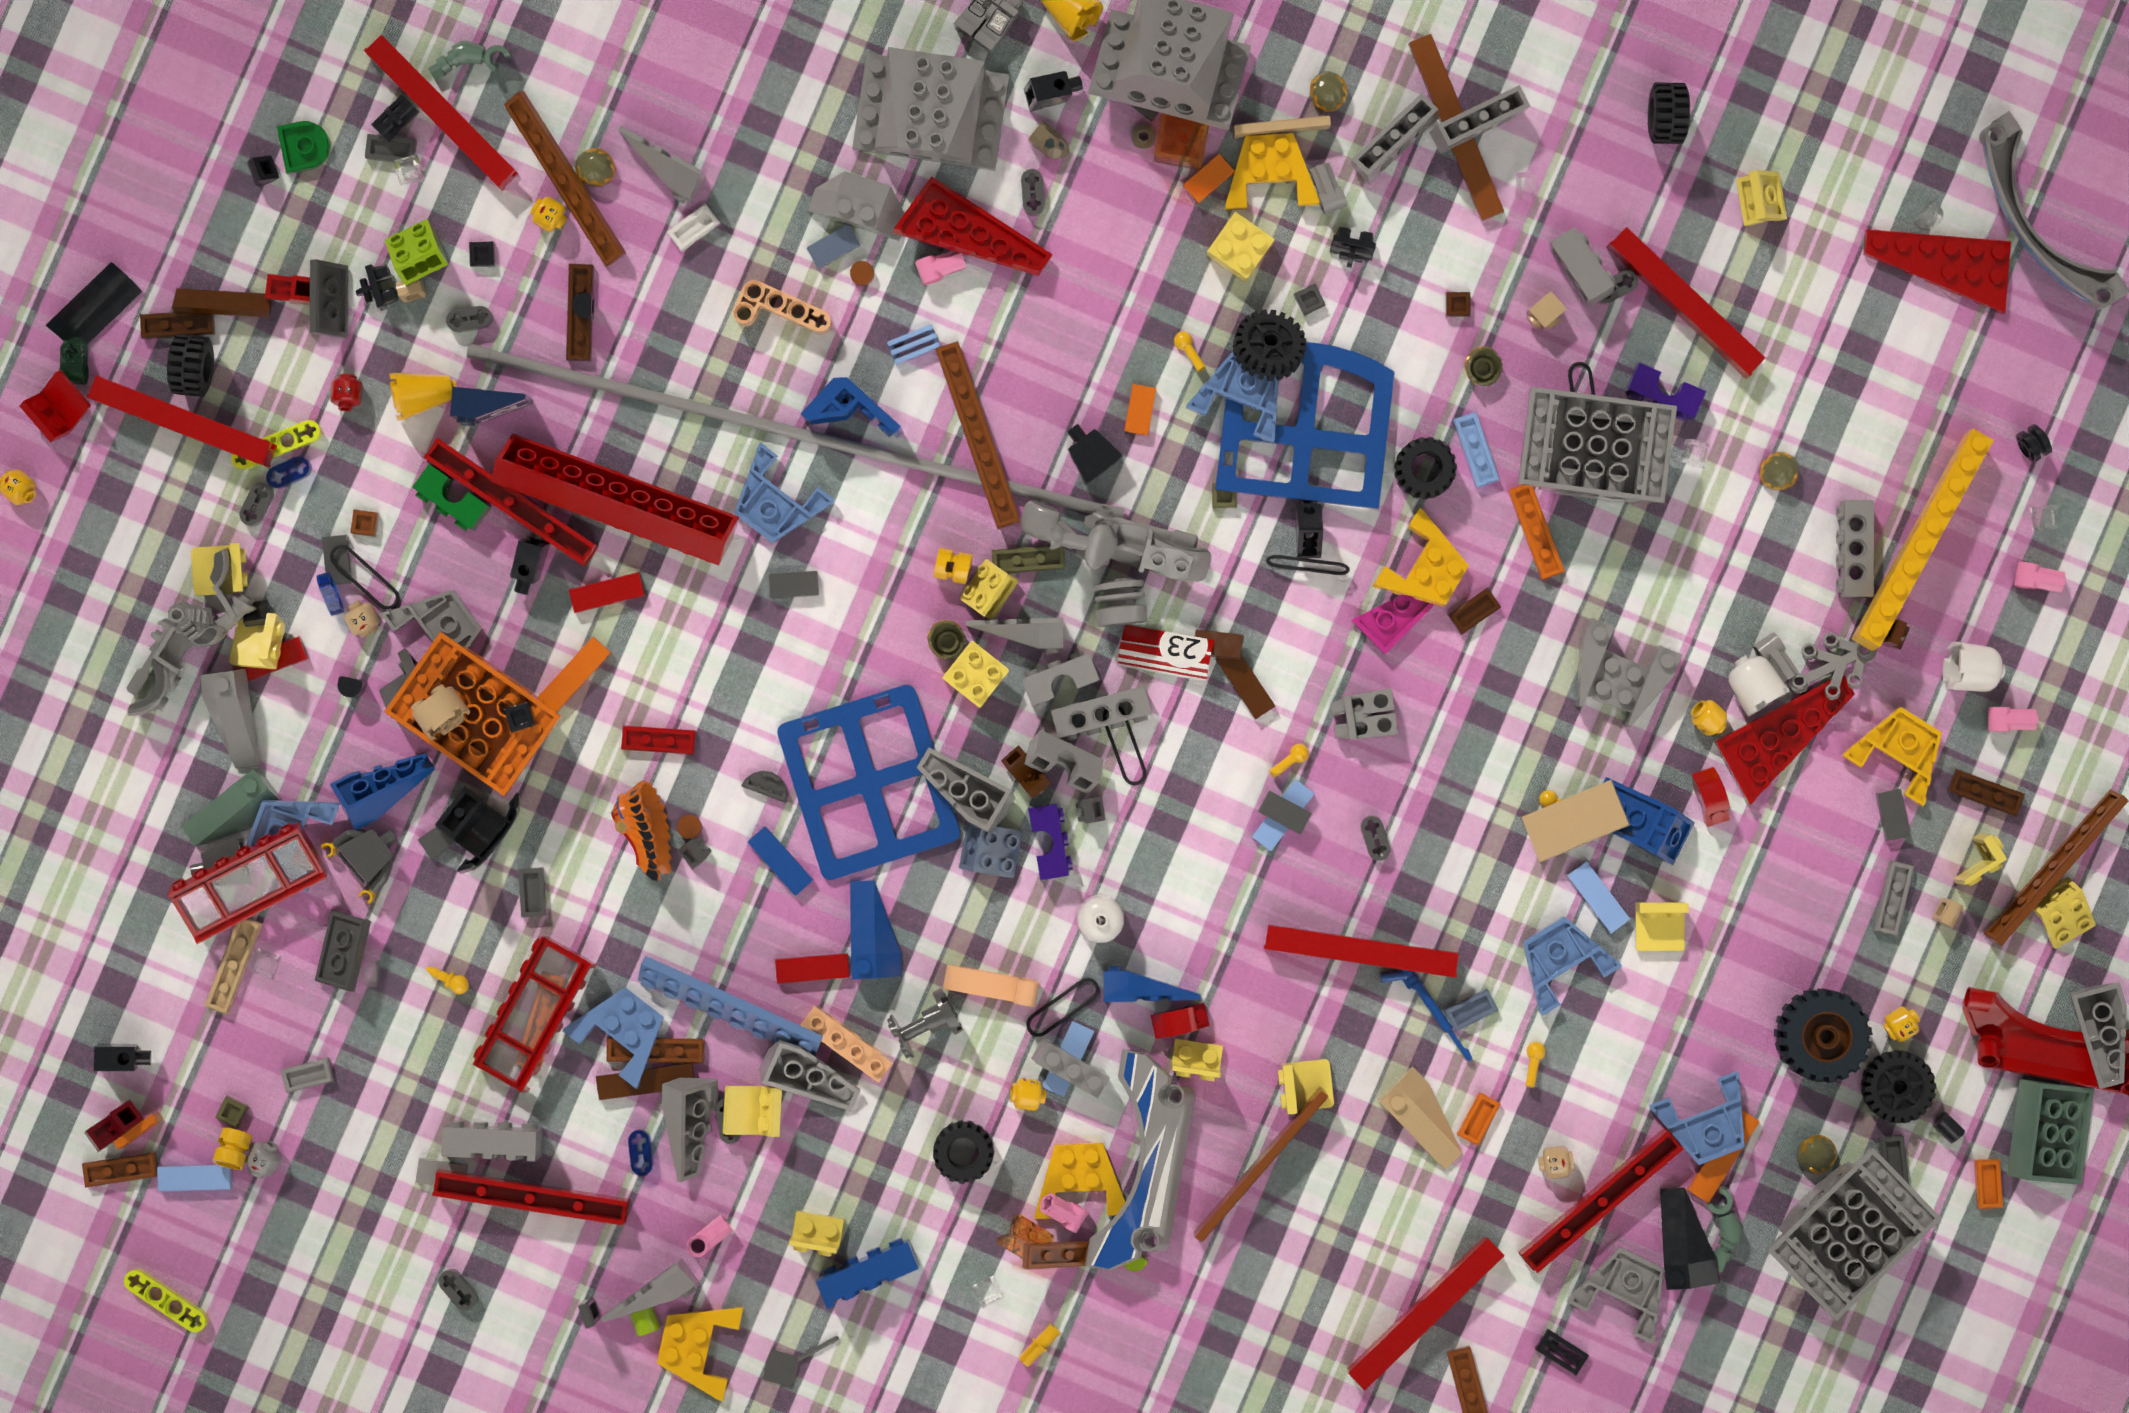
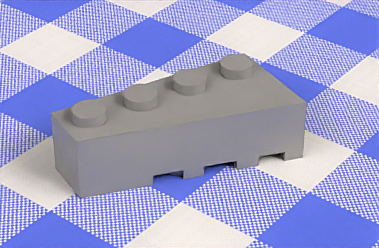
(492, 1141)

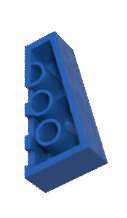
(867, 1272)

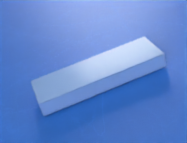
(1476, 450)
(1271, 831)
(1598, 897)
(1075, 1043)
(193, 1177)

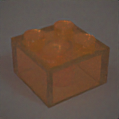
(1180, 142)

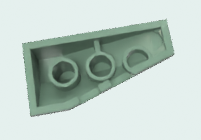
(232, 810)

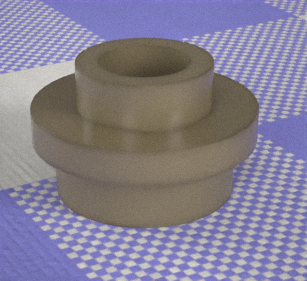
(1140, 143)

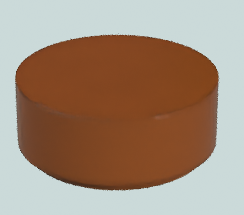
(862, 273)
(689, 826)

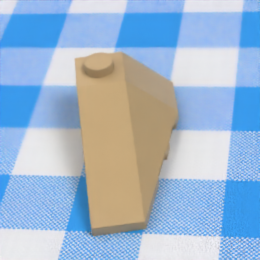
(1419, 1112)

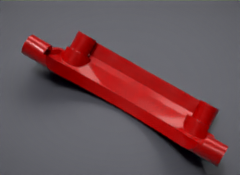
(2028, 1047)

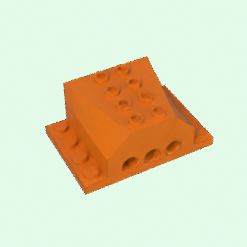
(484, 738)

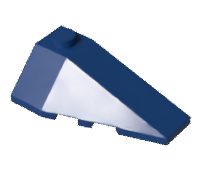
(373, 793)
(872, 937)
(1129, 986)

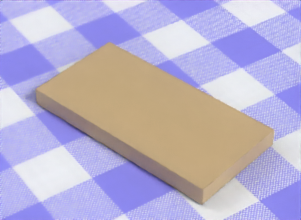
(1575, 821)

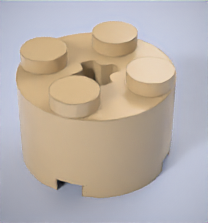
(440, 711)

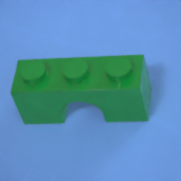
(433, 485)

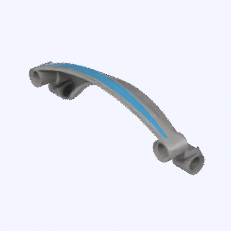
(2077, 278)

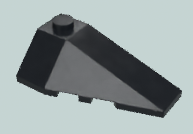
(1686, 1250)

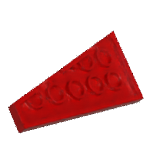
(957, 224)
(1957, 264)
(1772, 741)

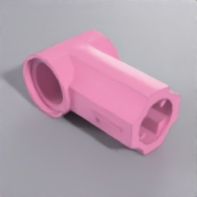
(934, 267)
(2033, 576)
(2006, 719)
(1067, 1214)
(711, 1235)

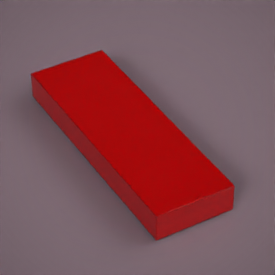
(606, 592)
(291, 653)
(658, 740)
(812, 968)

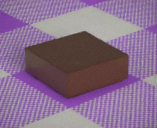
(1457, 304)

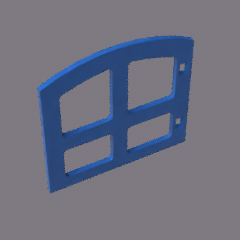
(1306, 437)

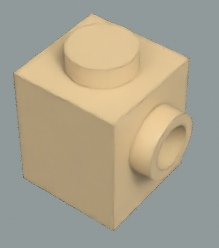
(1546, 312)

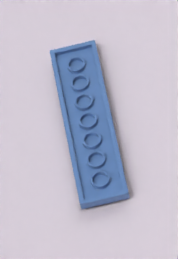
(725, 1006)

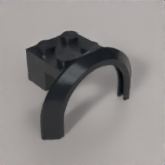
(476, 826)

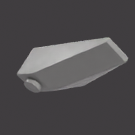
(675, 172)
(1035, 632)
(230, 709)
(969, 792)
(2102, 1021)
(803, 1074)
(687, 1113)
(665, 1287)

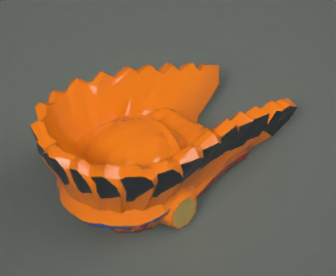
(643, 822)

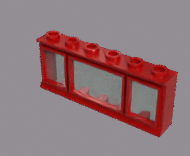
(247, 882)
(532, 1013)

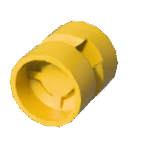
(961, 568)
(232, 1148)

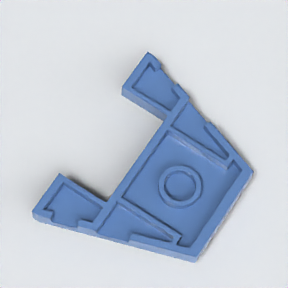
(1239, 386)
(769, 508)
(277, 813)
(1555, 952)
(629, 1023)
(1712, 1131)

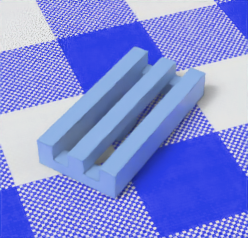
(932, 336)

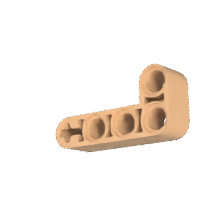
(784, 311)
(991, 984)

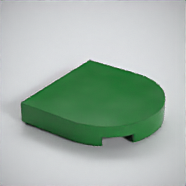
(303, 146)

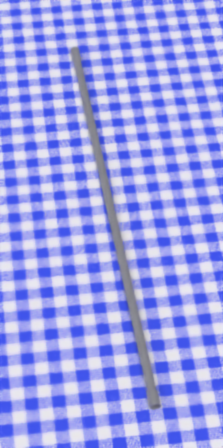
(488, 355)

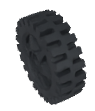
(1275, 360)
(1916, 1092)

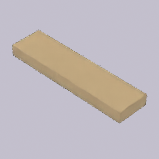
(1282, 126)
(233, 965)

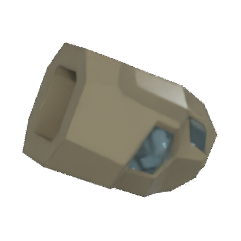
(1049, 141)

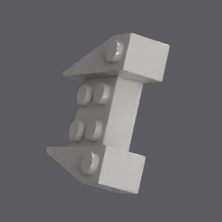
(1617, 679)

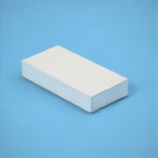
(693, 227)

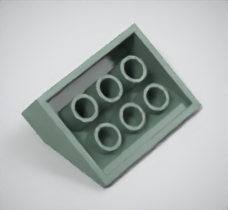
(2050, 1132)

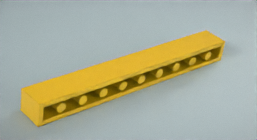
(1922, 539)

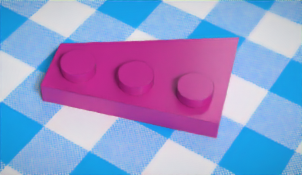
(1391, 620)

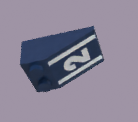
(483, 405)

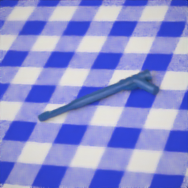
(1412, 981)

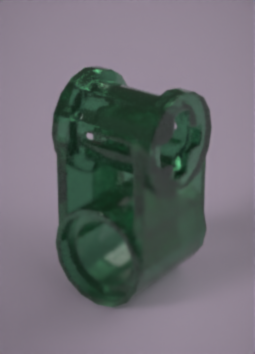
(75, 364)

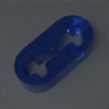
(290, 478)
(330, 593)
(635, 1153)

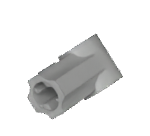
(1329, 193)
(1774, 650)

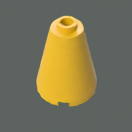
(1074, 15)
(419, 392)

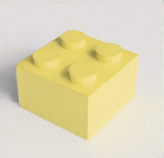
(1240, 247)

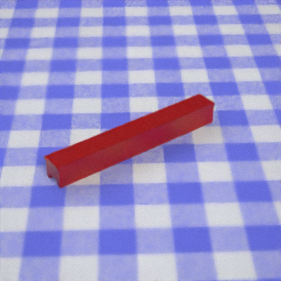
(441, 112)
(1686, 302)
(182, 421)
(511, 502)
(1361, 951)
(531, 1197)
(1600, 1200)
(1425, 1312)

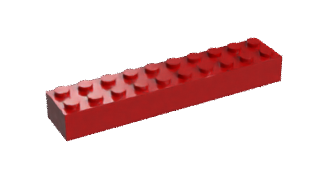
(614, 499)

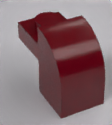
(114, 1125)

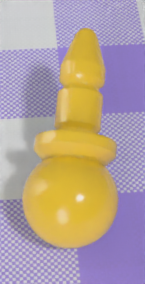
(457, 984)

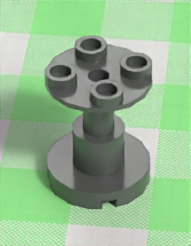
(933, 1020)

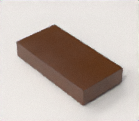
(1474, 611)
(1225, 644)

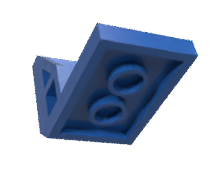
(829, 408)
(1652, 824)

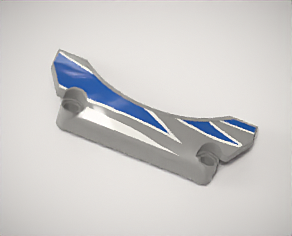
(1163, 1143)

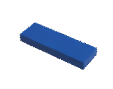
(780, 860)

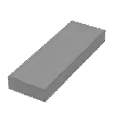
(1893, 898)

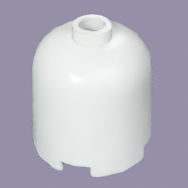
(1972, 667)
(1756, 683)
(1094, 908)

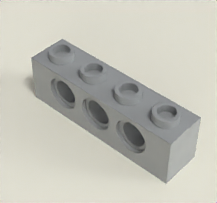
(1479, 119)
(1395, 138)
(1864, 513)
(1136, 697)

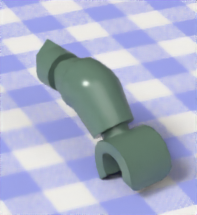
(466, 53)
(1730, 1228)

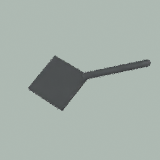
(783, 1367)

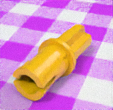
(1039, 1345)

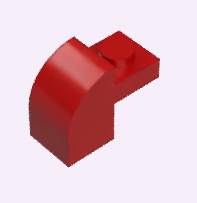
(288, 289)
(1712, 796)
(1180, 1021)

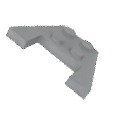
(438, 614)
(1629, 1280)

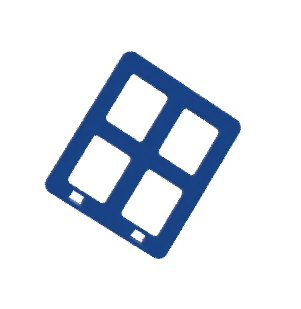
(867, 783)

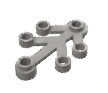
(1834, 664)

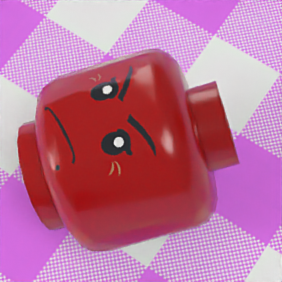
(346, 392)

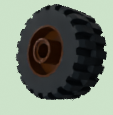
(1823, 1035)

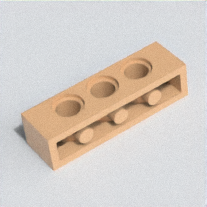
(848, 1043)

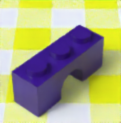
(1644, 386)
(1054, 863)

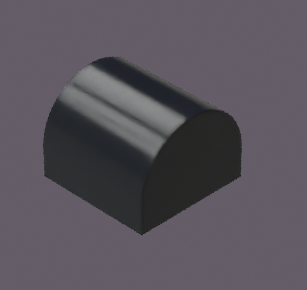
(263, 170)
(584, 306)
(351, 687)
(1948, 1127)

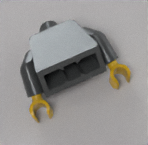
(365, 856)

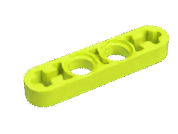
(276, 439)
(168, 1296)

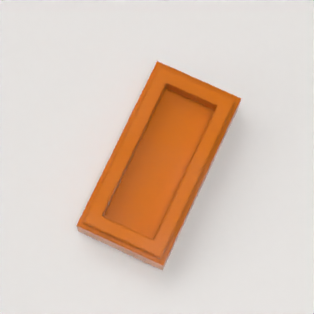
(1208, 178)
(1140, 409)
(1478, 1118)
(138, 1130)
(1988, 1183)

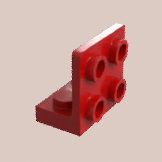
(56, 407)

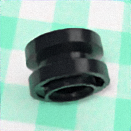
(2034, 443)

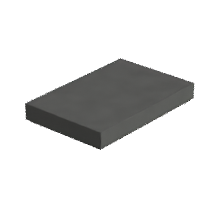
(328, 298)
(342, 950)

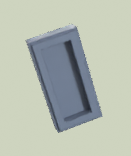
(833, 246)
(1471, 1010)

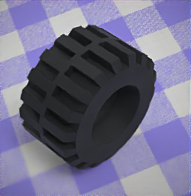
(1668, 113)
(190, 365)
(1440, 453)
(957, 1172)

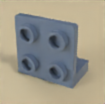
(991, 852)

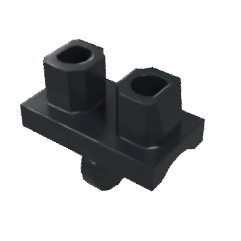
(395, 118)
(1351, 248)
(376, 276)

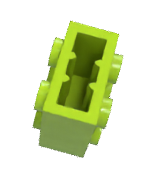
(416, 252)

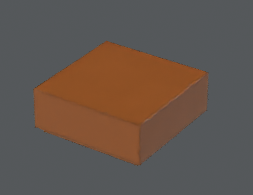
(364, 523)

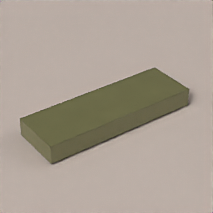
(1029, 559)

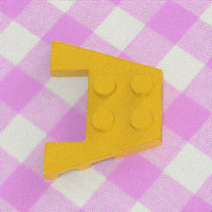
(1270, 160)
(1435, 570)
(1907, 742)
(1078, 1169)
(687, 1345)

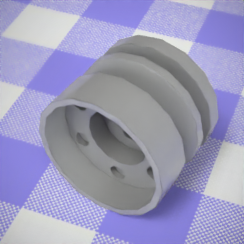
(1120, 602)

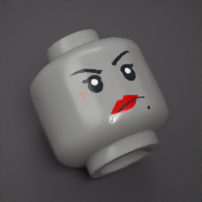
(263, 1159)

